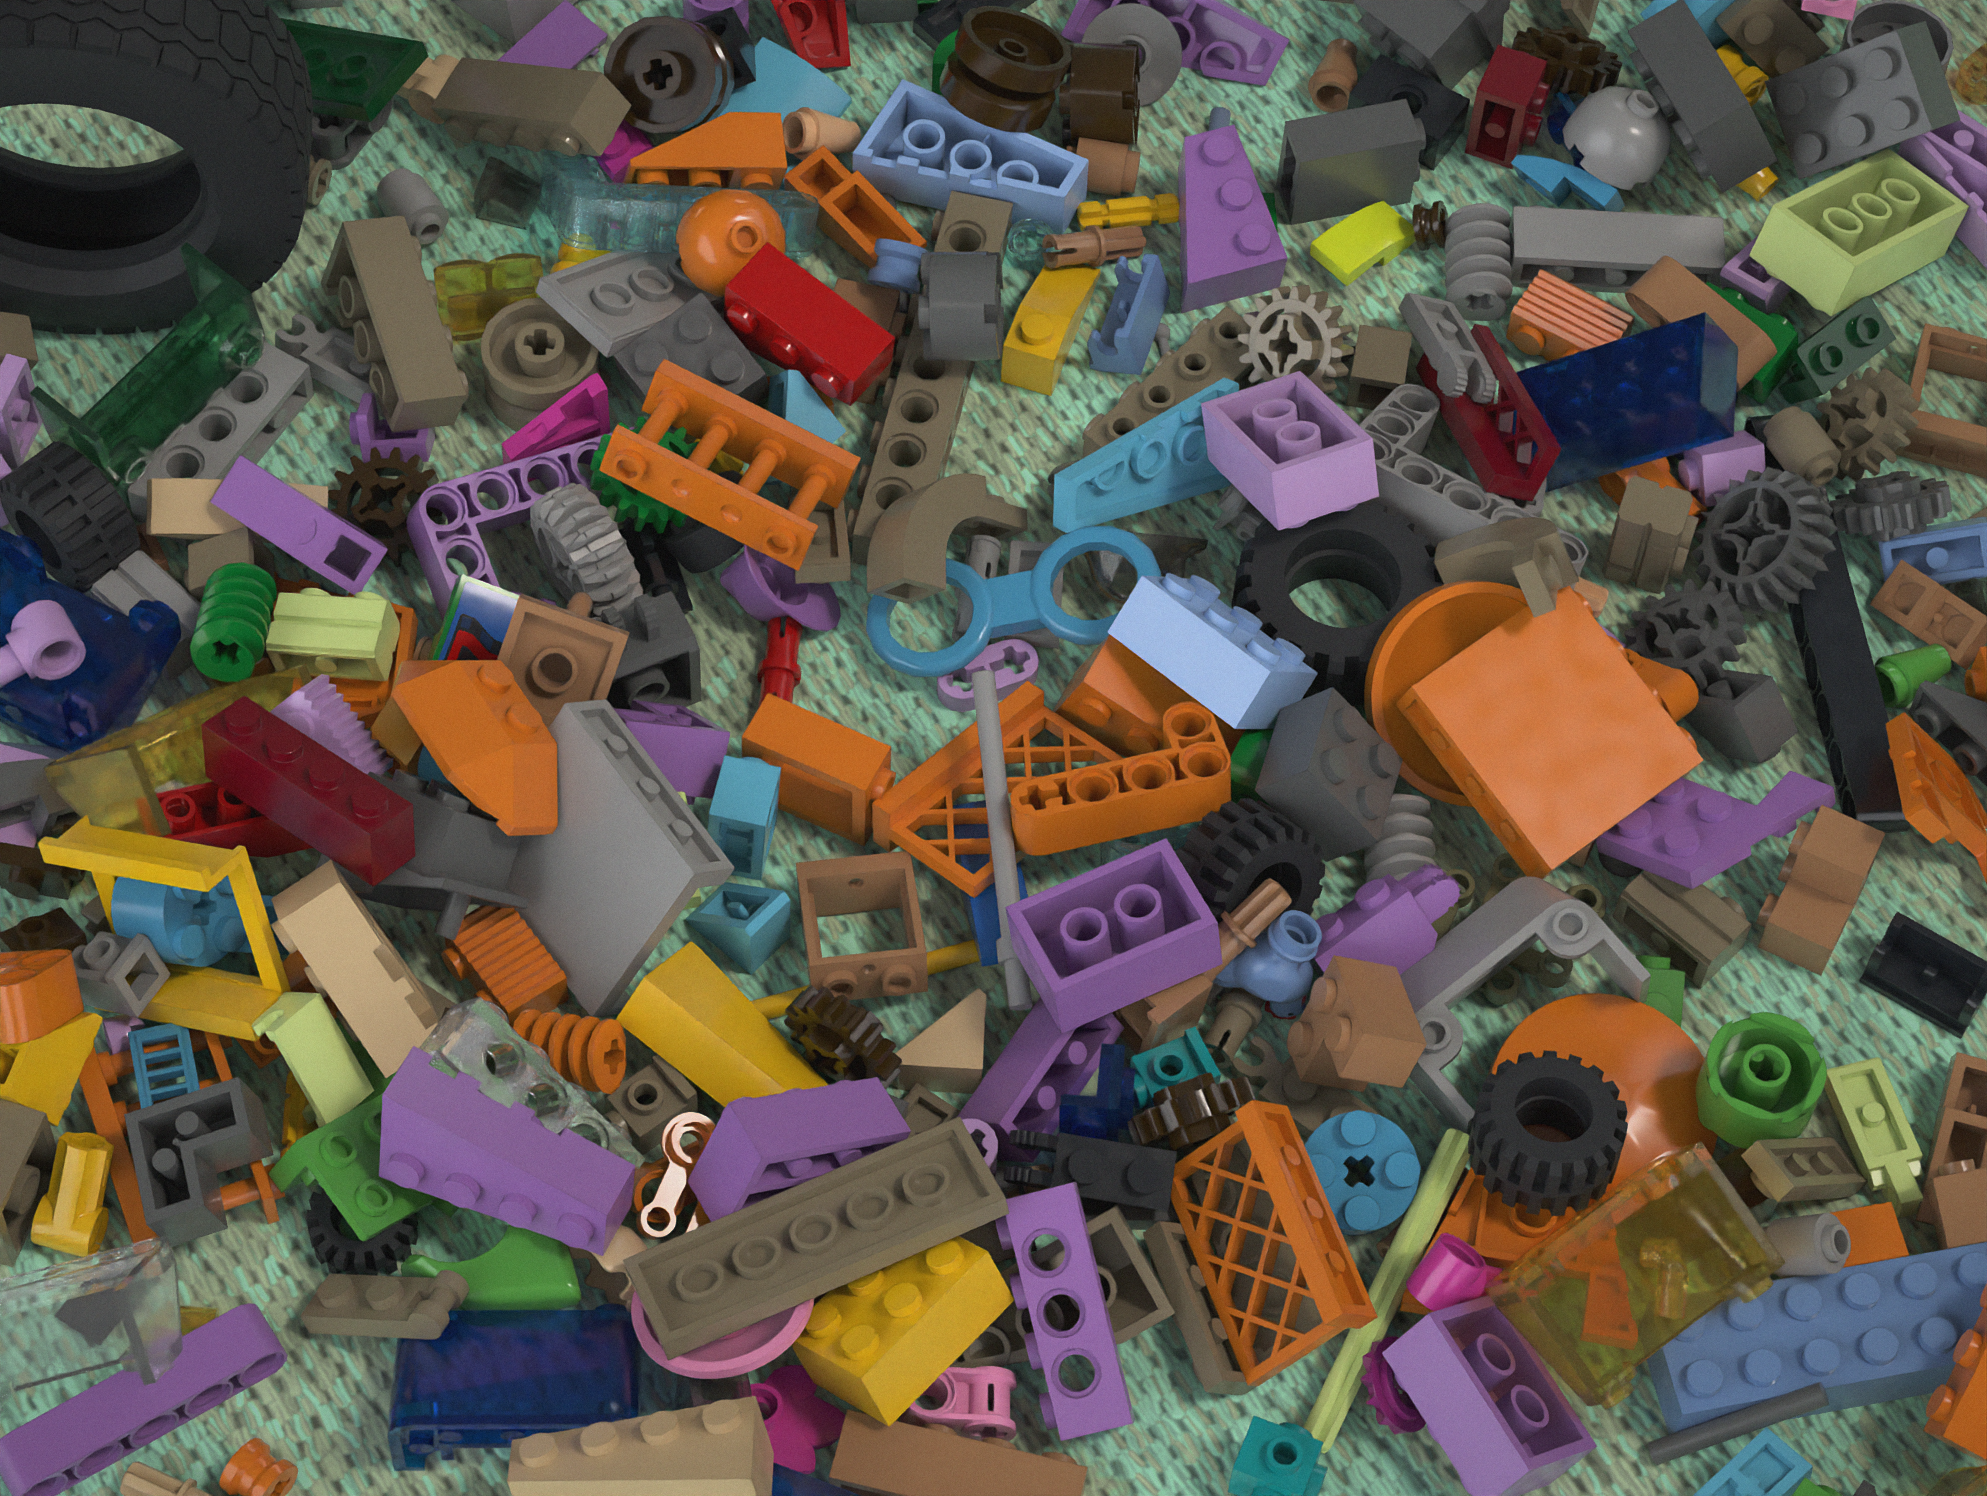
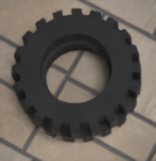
(1345, 545)

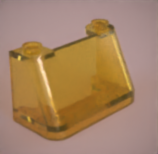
(1593, 1303)

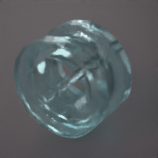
(1016, 251)

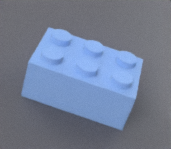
(1212, 650)

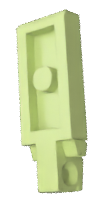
(1877, 1132)

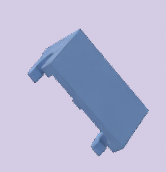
(1131, 318)

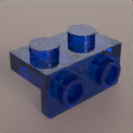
(1111, 1108)

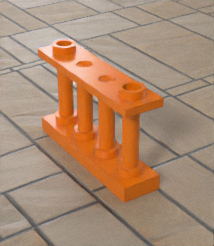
(745, 432)
(109, 1121)

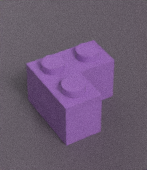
(681, 745)

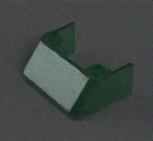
(169, 381)

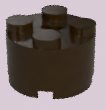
(1101, 93)

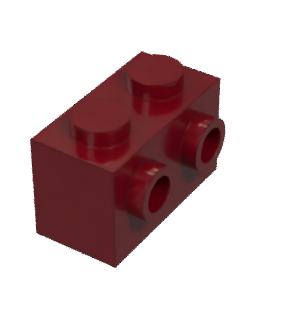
(1507, 107)

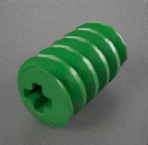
(233, 621)

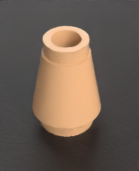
(810, 129)

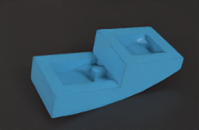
(1558, 179)

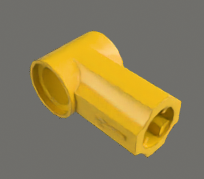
(72, 1210)

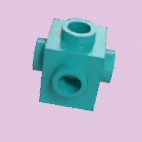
(1277, 1461)

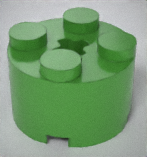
(1760, 1080)

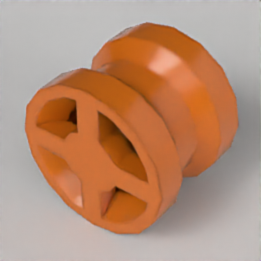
(257, 1473)

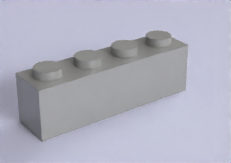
(1611, 248)

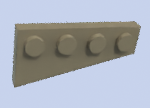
(1308, 1314)

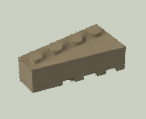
(395, 323)

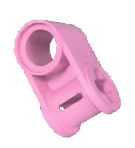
(965, 1403)

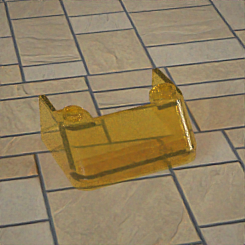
(122, 772)

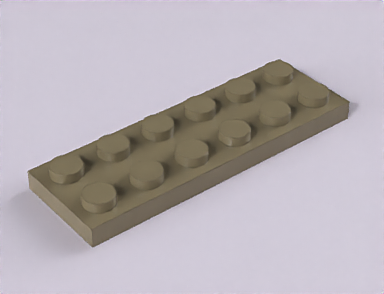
(815, 1237)

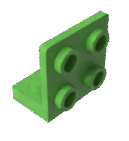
(346, 1164)

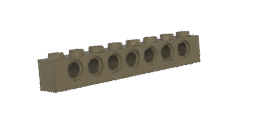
(965, 226)

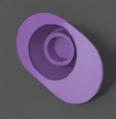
(769, 591)

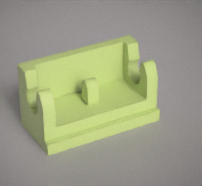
(315, 1055)

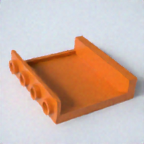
(1549, 732)

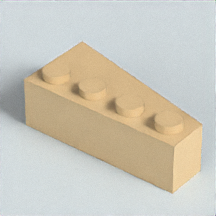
(667, 1453)

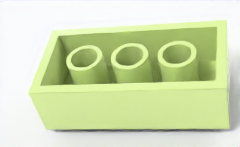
(1858, 231)

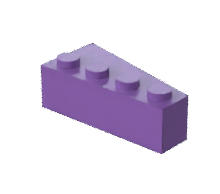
(499, 1158)

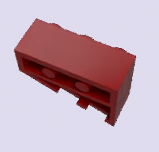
(805, 326)

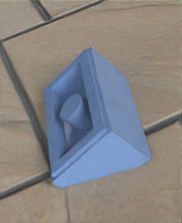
(1942, 552)

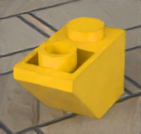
(47, 1068)

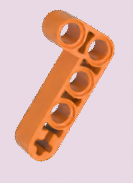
(1128, 793)
(37, 993)

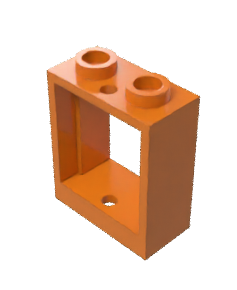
(826, 768)

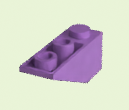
(299, 525)

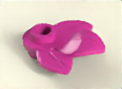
(796, 1417)

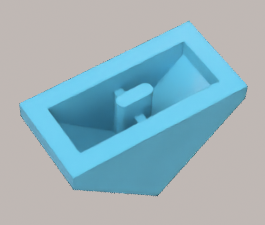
(798, 403)
(744, 922)

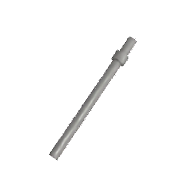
(1000, 832)

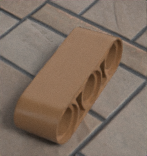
(1674, 293)

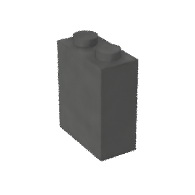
(1349, 161)

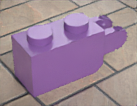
(1388, 920)

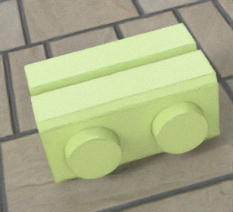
(334, 634)

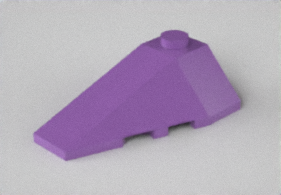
(1211, 33)

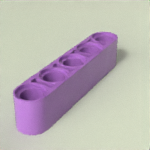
(126, 1415)

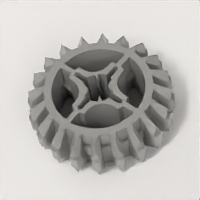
(584, 548)

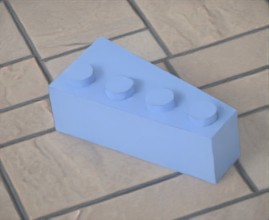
(928, 148)

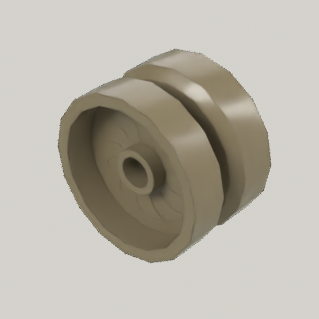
(532, 360)

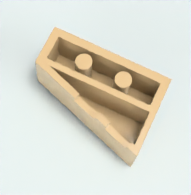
(354, 966)

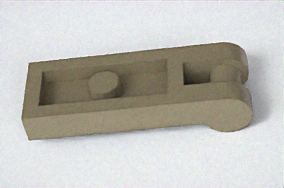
(385, 1305)

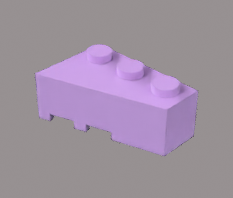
(1958, 162)

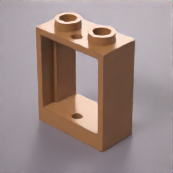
(1940, 438)
(884, 884)

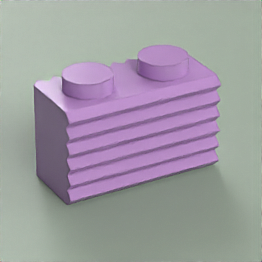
(328, 721)

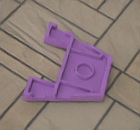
(1700, 832)

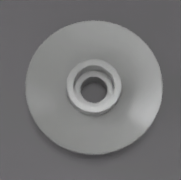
(1155, 37)

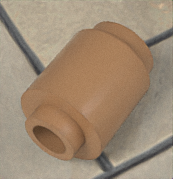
(1110, 166)

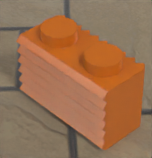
(1563, 319)
(505, 962)

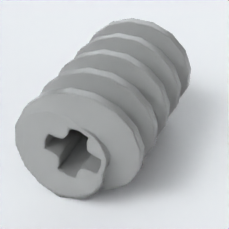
(1478, 261)
(1403, 840)

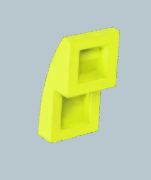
(1362, 240)

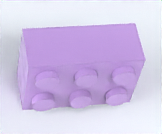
(1290, 450)

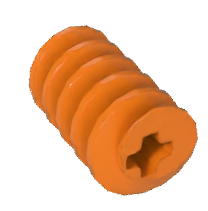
(578, 1048)

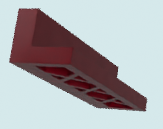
(1486, 429)

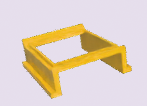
(191, 995)

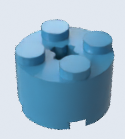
(179, 922)
(1390, 1163)

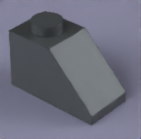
(1742, 716)

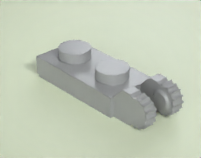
(1449, 347)

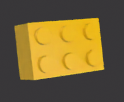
(901, 1326)

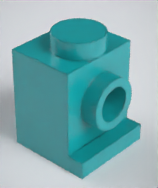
(1185, 1055)

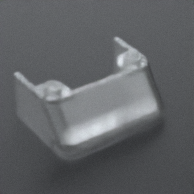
(91, 1317)

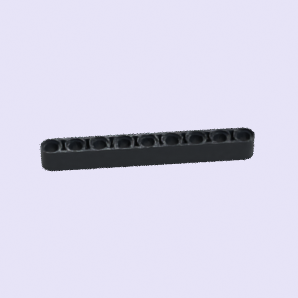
(1843, 684)

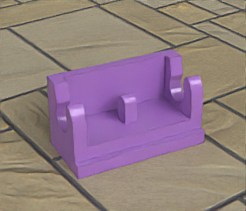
(558, 40)

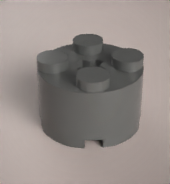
(961, 306)

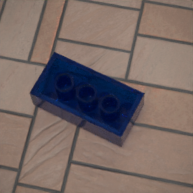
(1636, 398)

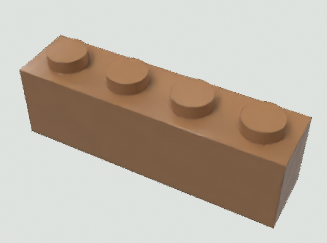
(939, 1463)

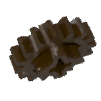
(1572, 59)
(398, 492)
(841, 1037)
(1190, 1112)

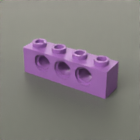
(1107, 1399)

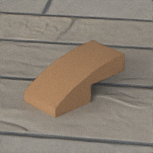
(1932, 613)

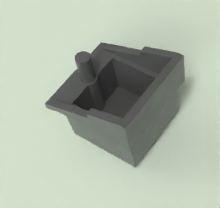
(1435, 35)
(456, 861)

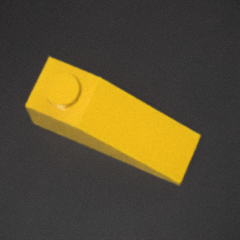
(1047, 326)

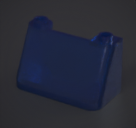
(119, 663)
(510, 1378)

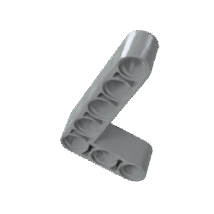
(1425, 492)

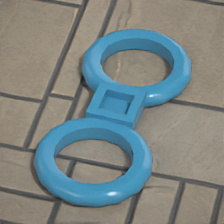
(1011, 603)

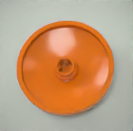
(1413, 646)
(1635, 1049)

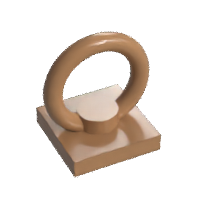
(561, 653)

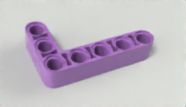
(470, 519)

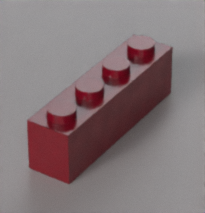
(309, 790)

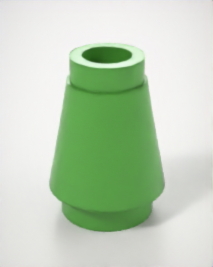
(1907, 670)

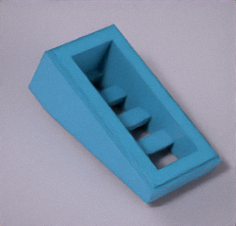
(157, 1035)

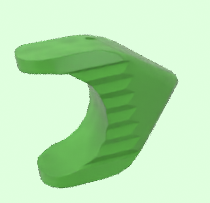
(516, 1274)

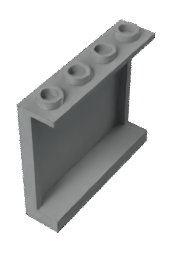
(615, 863)

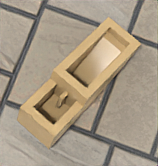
(184, 508)

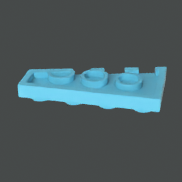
(1143, 468)

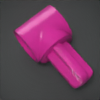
(1450, 1274)

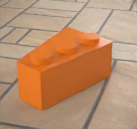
(1124, 701)

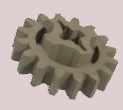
(1303, 322)
(1868, 421)

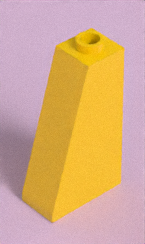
(713, 1031)

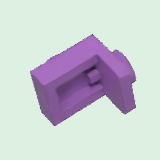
(371, 432)

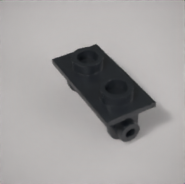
(655, 564)

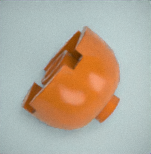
(723, 234)

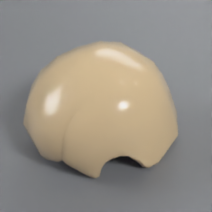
(609, 1271)

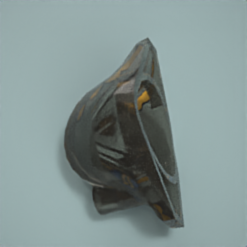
(1118, 577)

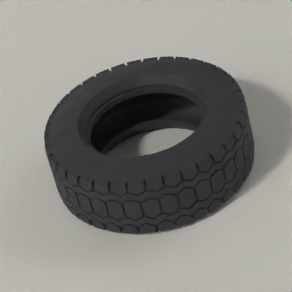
(106, 241)

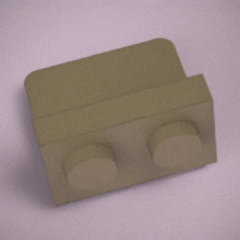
(1775, 33)

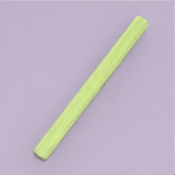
(1389, 1285)

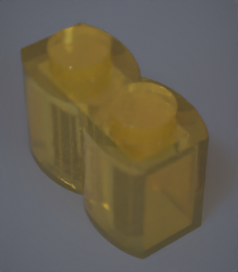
(476, 290)

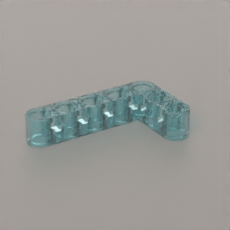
(645, 216)

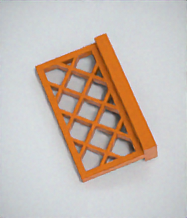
(957, 771)
(1309, 1227)

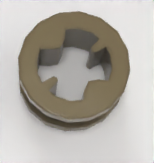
(319, 180)

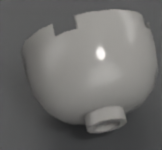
(1620, 136)

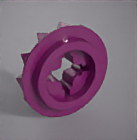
(1391, 1407)

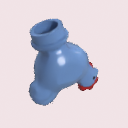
(1279, 965)

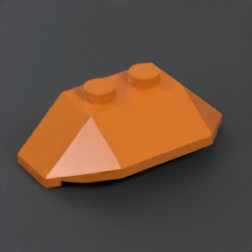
(484, 739)

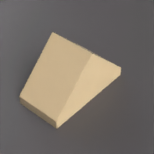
(948, 1051)

